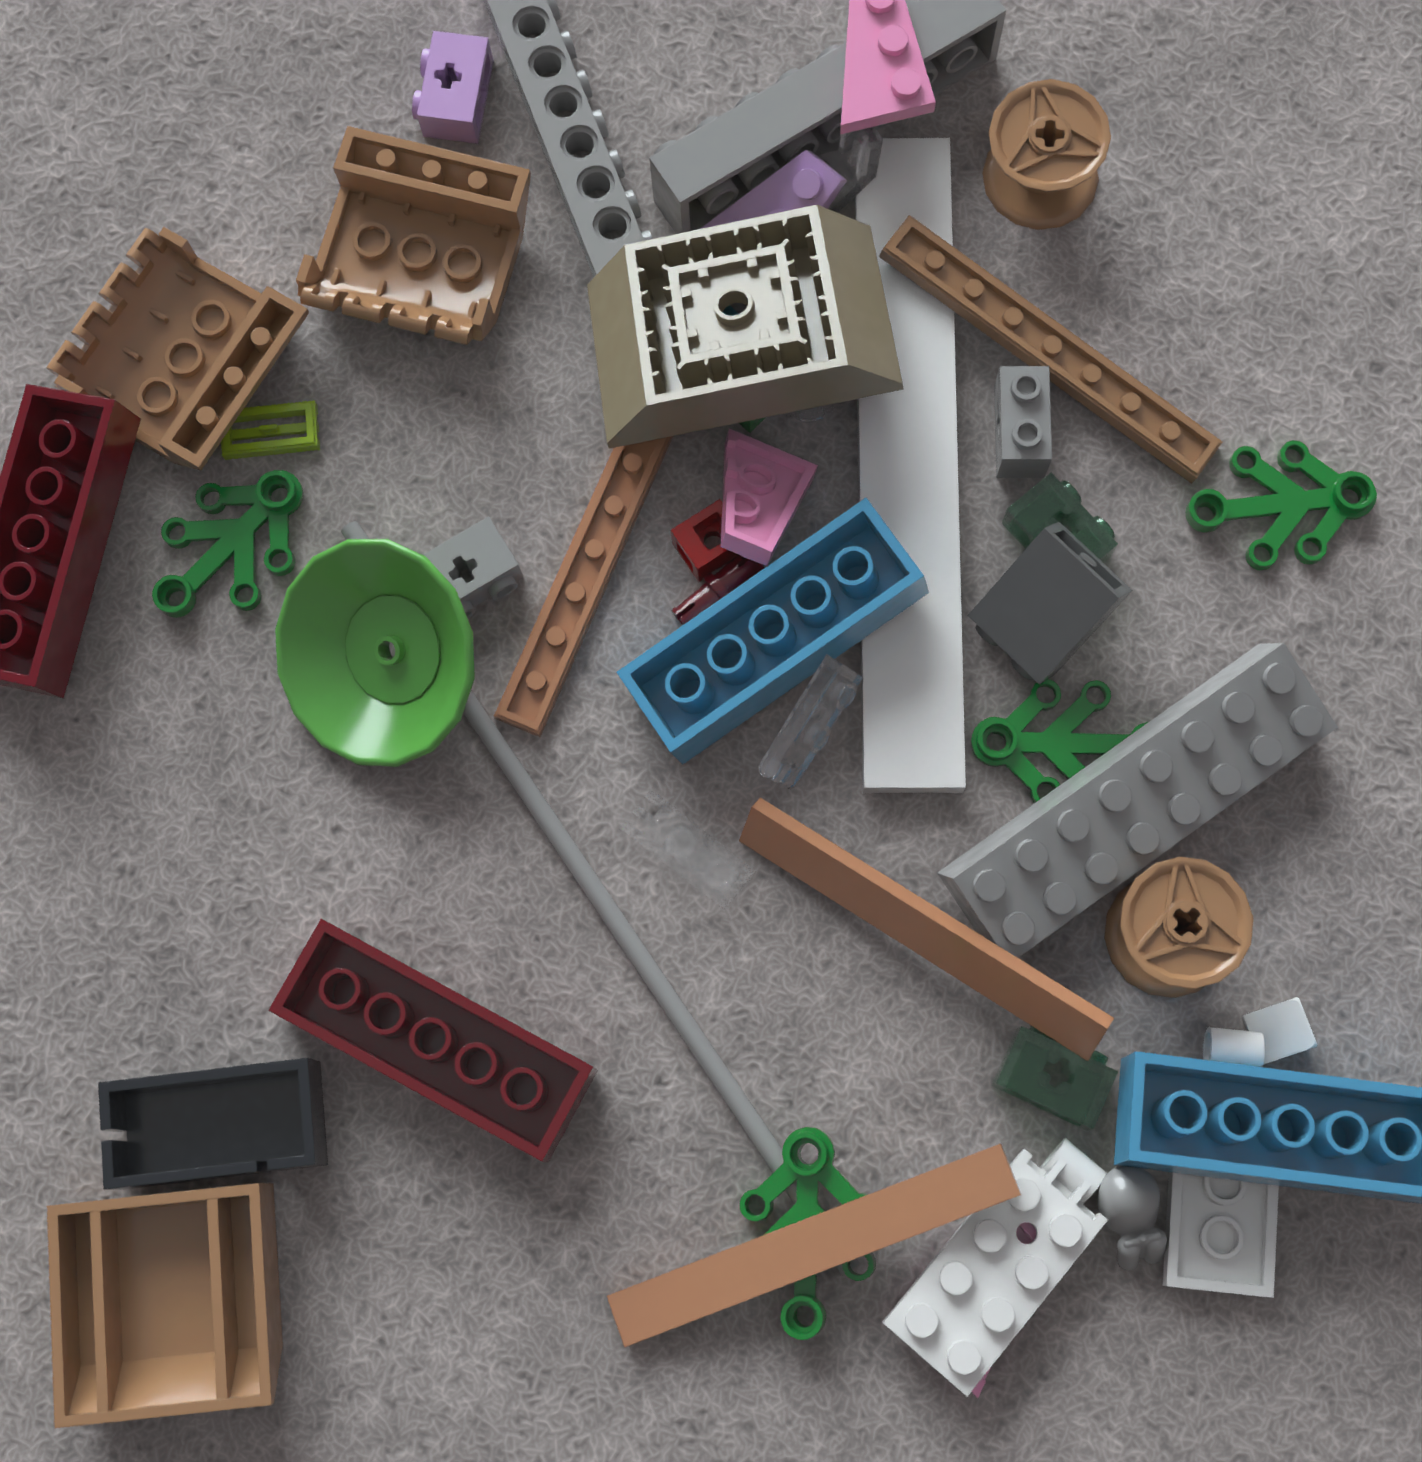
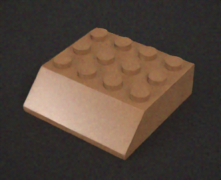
(164, 1304)

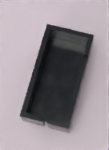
(213, 1123)

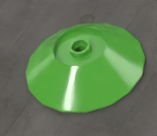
(339, 658)

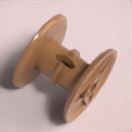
(1045, 153)
(1211, 935)

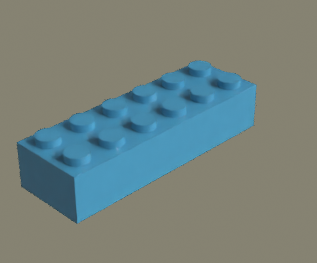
(774, 631)
(1270, 1126)

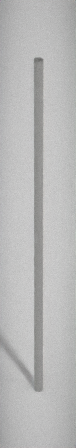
(621, 930)

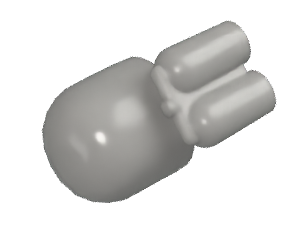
(1131, 1204)

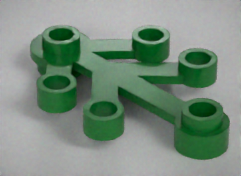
(1287, 501)
(234, 538)
(1055, 743)
(806, 1206)

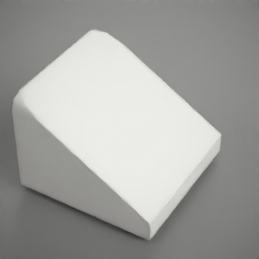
(1284, 1029)

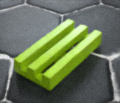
(273, 447)

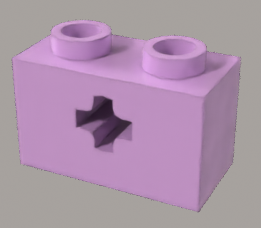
(453, 87)

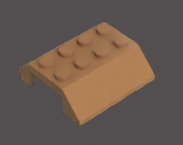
(418, 237)
(177, 346)

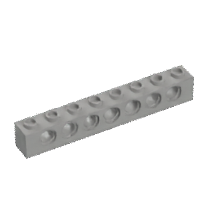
(566, 135)

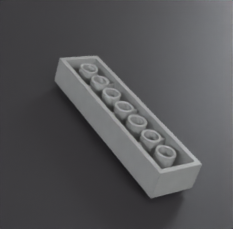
(803, 112)
(1138, 799)

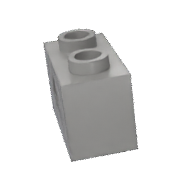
(1022, 422)
(485, 556)

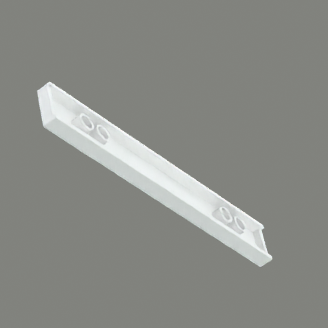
(911, 479)

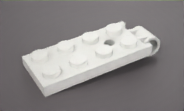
(1222, 1228)
(991, 1283)

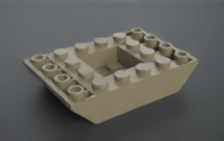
(805, 341)

